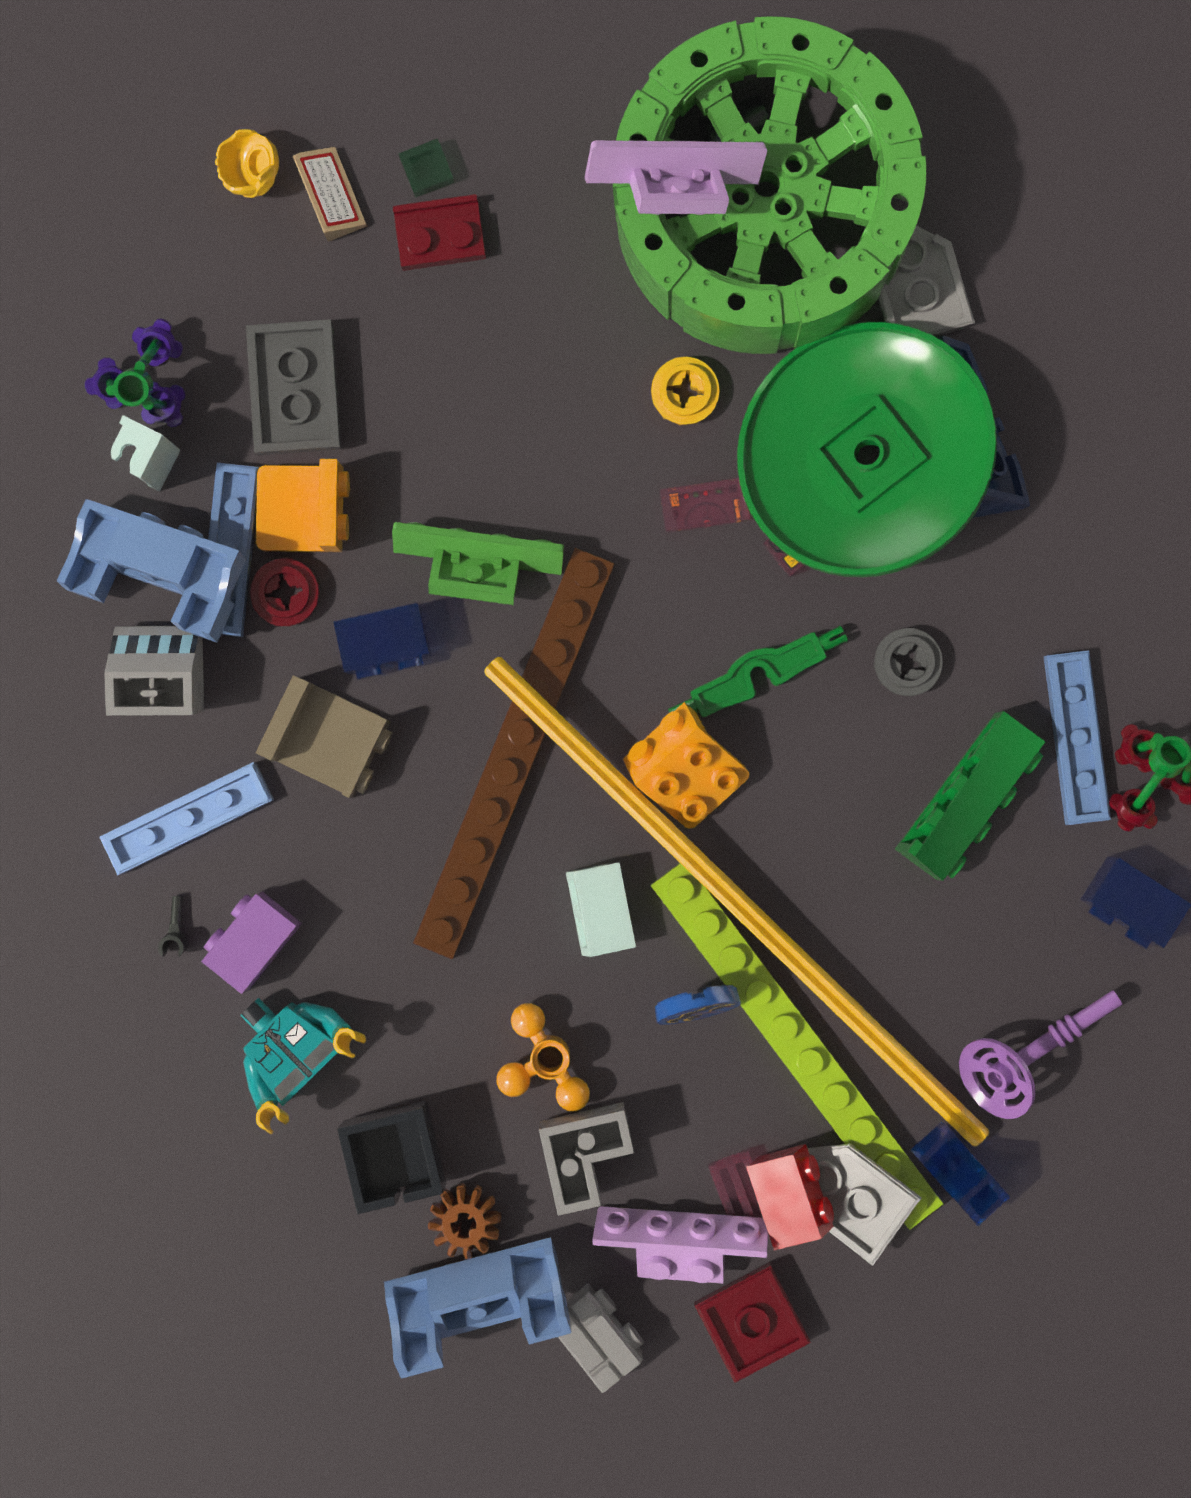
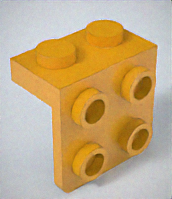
(302, 507)
(684, 768)

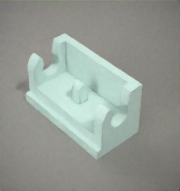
(153, 452)
(600, 909)

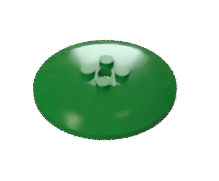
(855, 391)

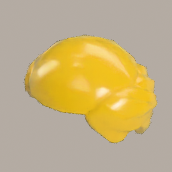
(247, 163)

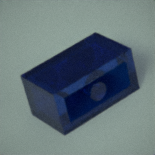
(383, 641)
(1134, 902)

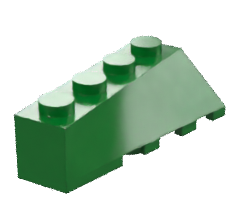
(971, 796)

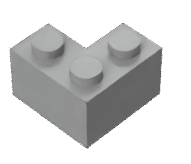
(573, 1145)

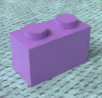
(250, 941)

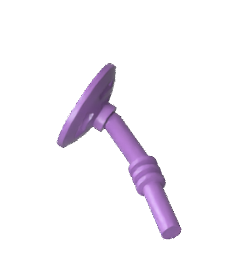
(1010, 1064)

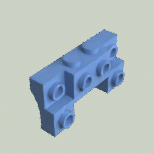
(147, 550)
(475, 1295)

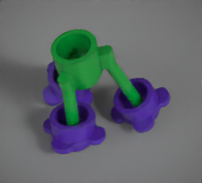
(135, 385)

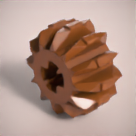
(480, 1228)

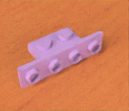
(676, 174)
(681, 1243)

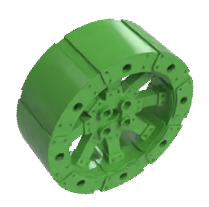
(876, 115)

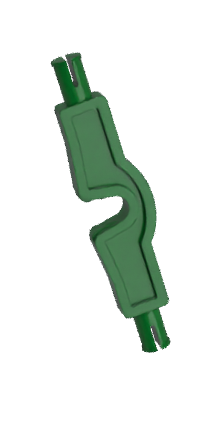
(777, 664)

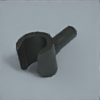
(174, 931)

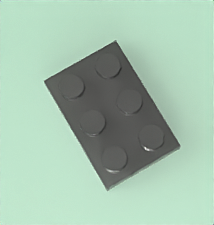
(293, 387)

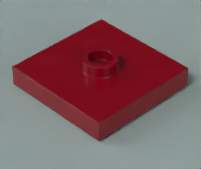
(752, 1322)

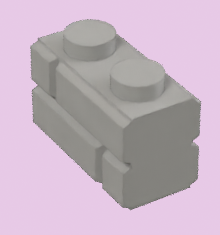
(599, 1340)

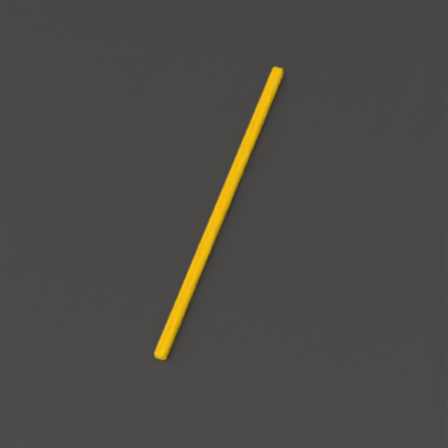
(736, 901)

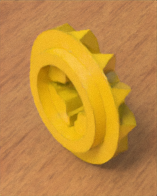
(701, 380)

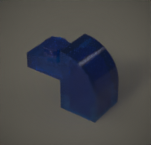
(960, 1173)

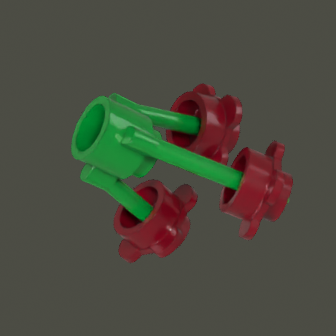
(1171, 766)

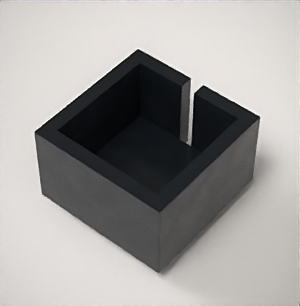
(389, 1153)

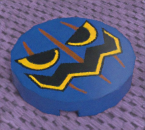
(697, 1006)

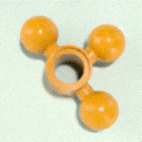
(514, 1078)

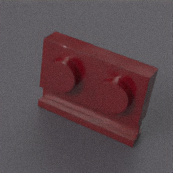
(439, 232)

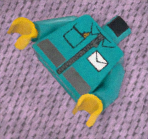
(290, 1052)

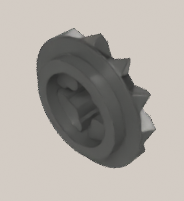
(926, 655)

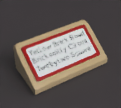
(330, 192)

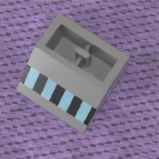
(154, 672)

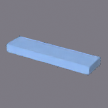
(186, 818)

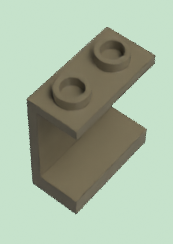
(325, 737)

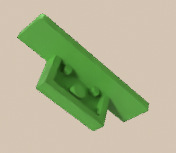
(476, 563)

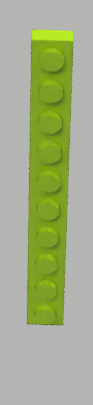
(789, 1032)

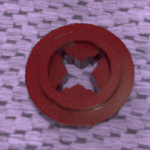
(268, 581)

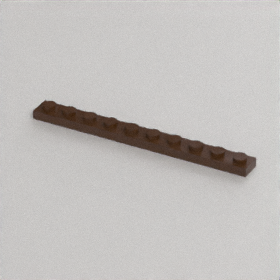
(512, 756)

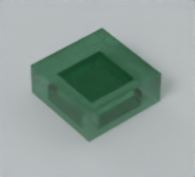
(426, 167)

